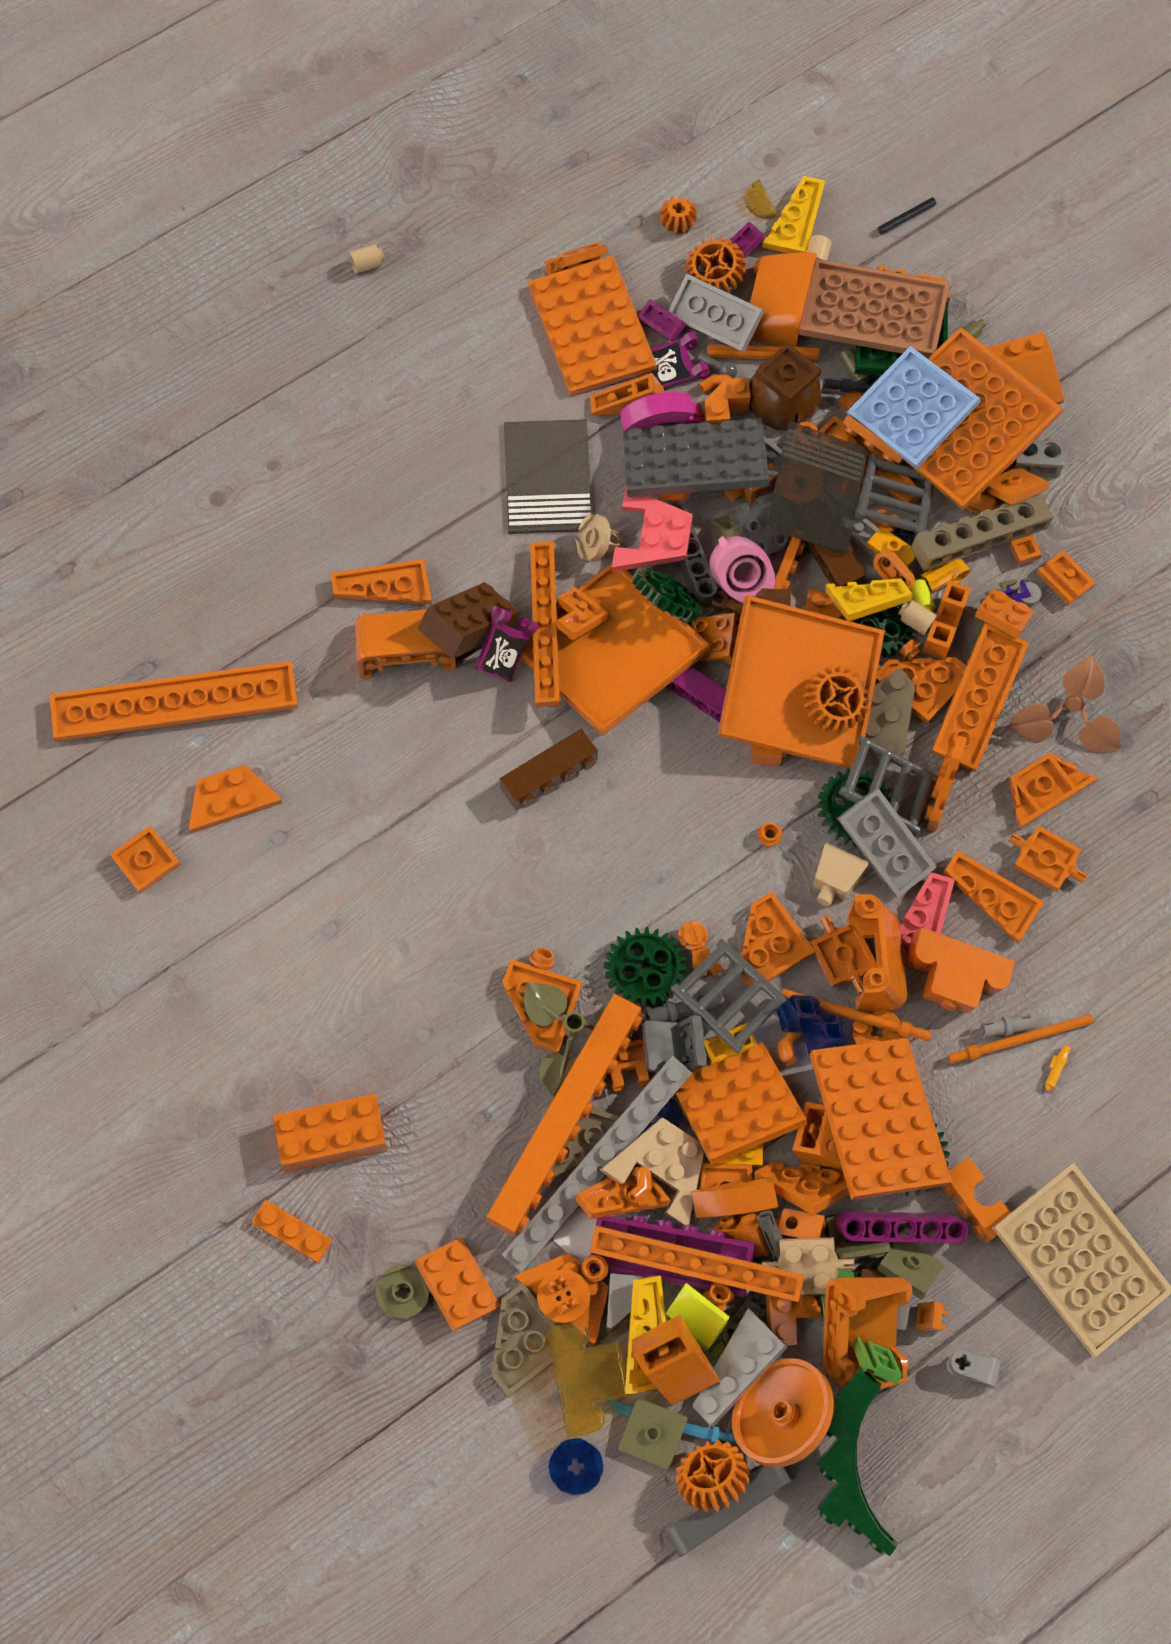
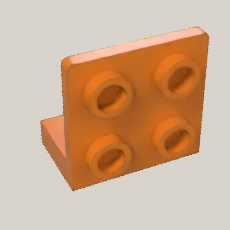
(720, 633)

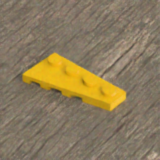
(797, 219)
(646, 1314)

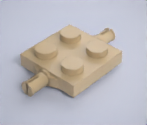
(813, 1258)

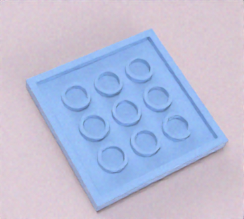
(914, 407)

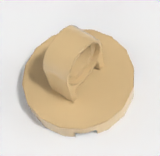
(596, 538)

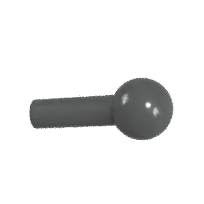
(723, 368)

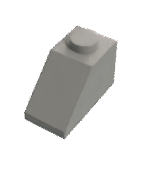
(619, 1300)

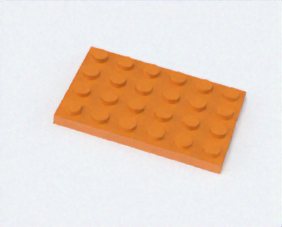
(592, 325)
(880, 1118)

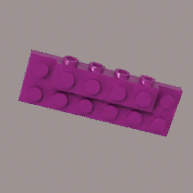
(687, 1236)

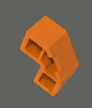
(727, 398)

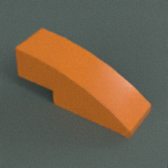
(734, 1198)

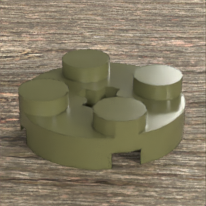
(395, 1306)

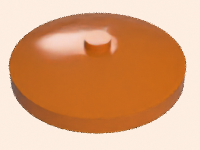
(783, 1413)

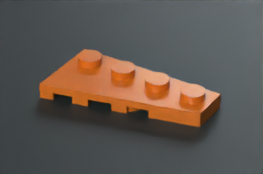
(388, 583)
(996, 896)

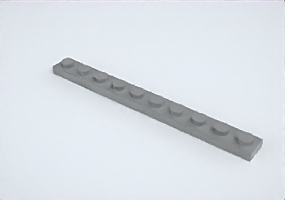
(587, 1173)

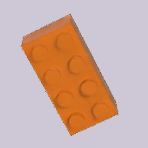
(329, 1133)

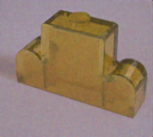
(585, 1376)

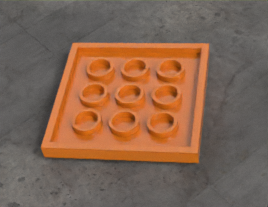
(739, 1104)

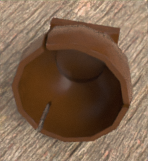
(784, 387)

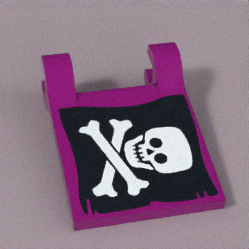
(675, 364)
(504, 645)

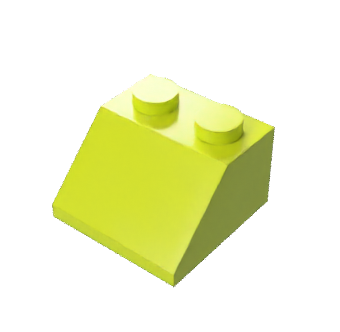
(700, 1316)

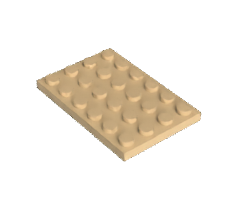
(1083, 1259)

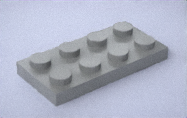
(716, 313)
(886, 842)

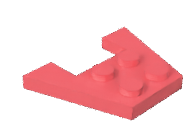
(663, 534)

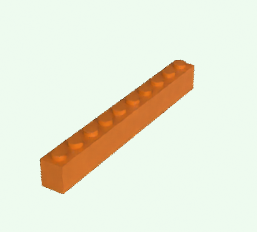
(564, 1115)

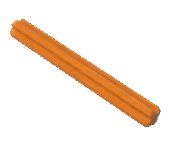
(757, 352)

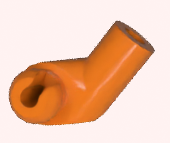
(786, 1049)
(644, 1184)

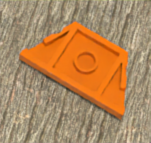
(1045, 786)
(229, 797)
(598, 1290)

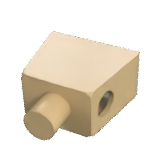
(837, 874)

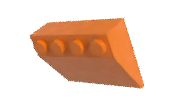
(1034, 361)

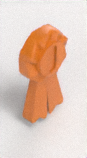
(693, 938)

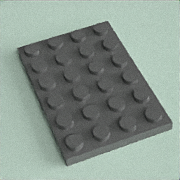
(695, 457)

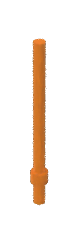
(904, 1029)
(975, 1052)

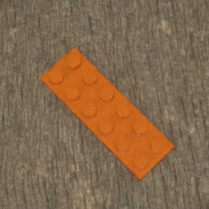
(981, 694)

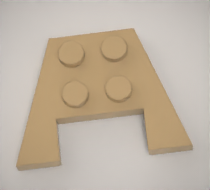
(670, 1157)

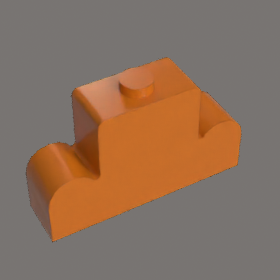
(957, 970)

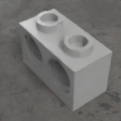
(1038, 462)

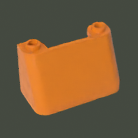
(782, 293)
(394, 641)
(886, 983)
(866, 1310)

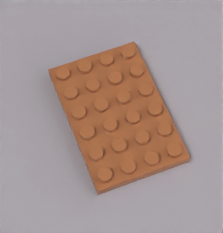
(874, 308)

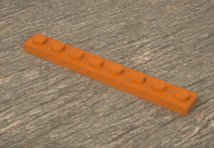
(545, 614)
(697, 1263)

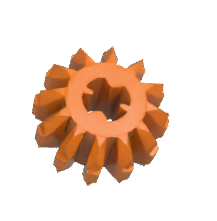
(678, 214)

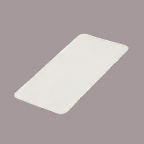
(578, 1231)

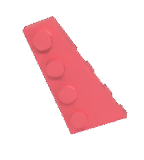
(926, 911)

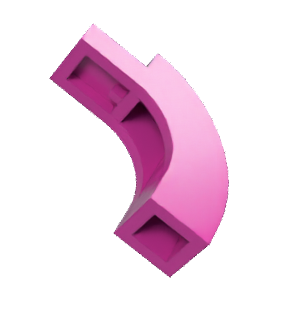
(660, 409)

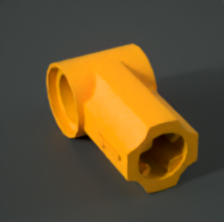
(940, 575)

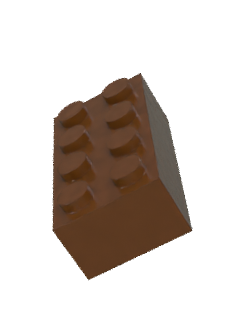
(463, 619)

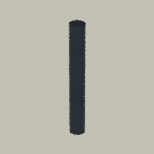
(889, 225)

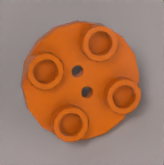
(569, 1307)

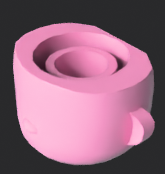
(731, 553)

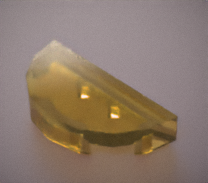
(758, 201)

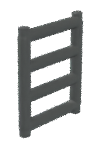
(866, 496)
(907, 768)
(699, 1007)

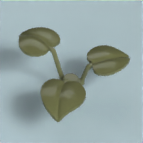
(543, 1005)

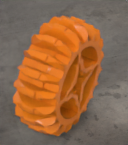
(714, 254)
(853, 688)
(728, 1469)

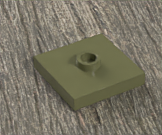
(911, 1264)
(653, 1433)

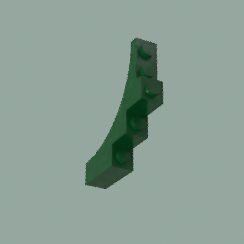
(839, 1463)

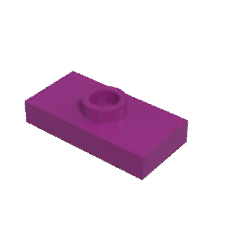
(747, 240)
(661, 321)

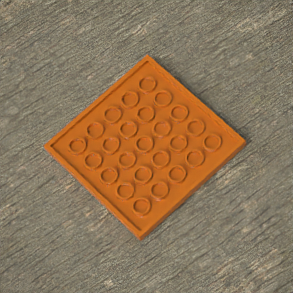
(996, 431)

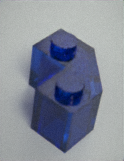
(805, 1016)

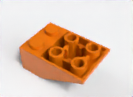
(815, 1140)
(674, 1360)

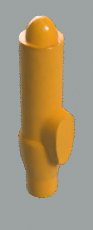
(1056, 1066)

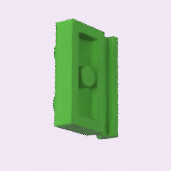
(877, 1359)

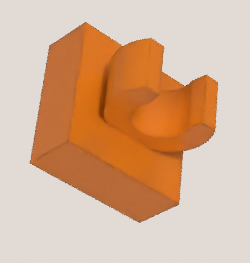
(930, 1317)

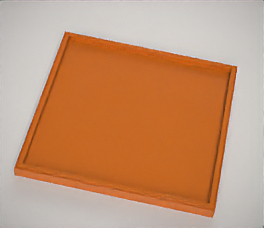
(625, 657)
(768, 675)

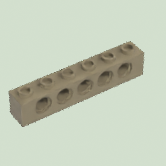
(930, 554)

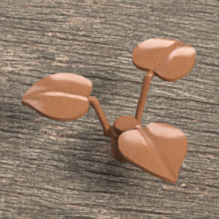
(1080, 682)

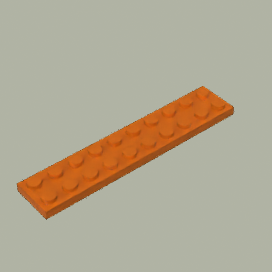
(173, 701)

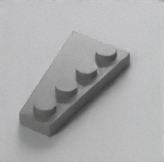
(742, 1363)

